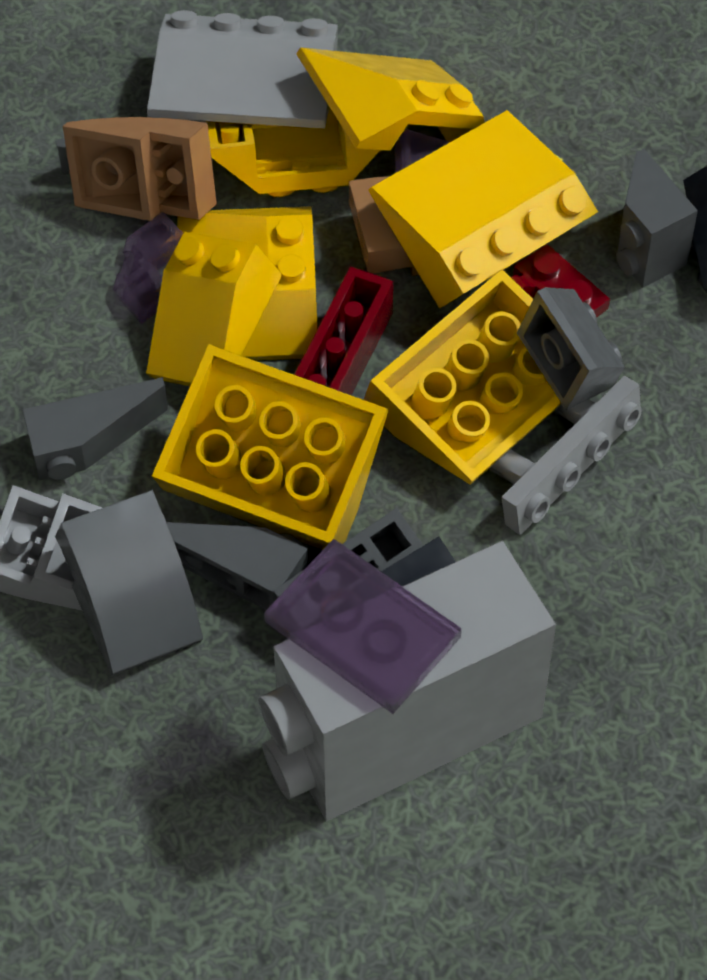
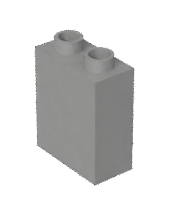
(485, 687)

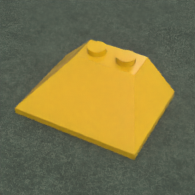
(383, 94)
(288, 157)
(288, 242)

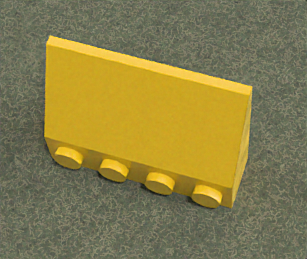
(480, 205)
(467, 384)
(271, 448)

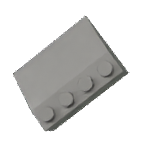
(238, 70)

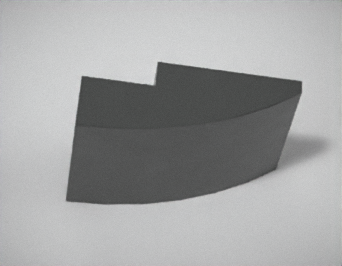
(130, 582)

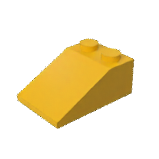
(208, 296)

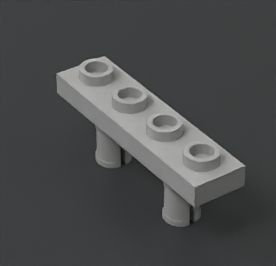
(560, 468)

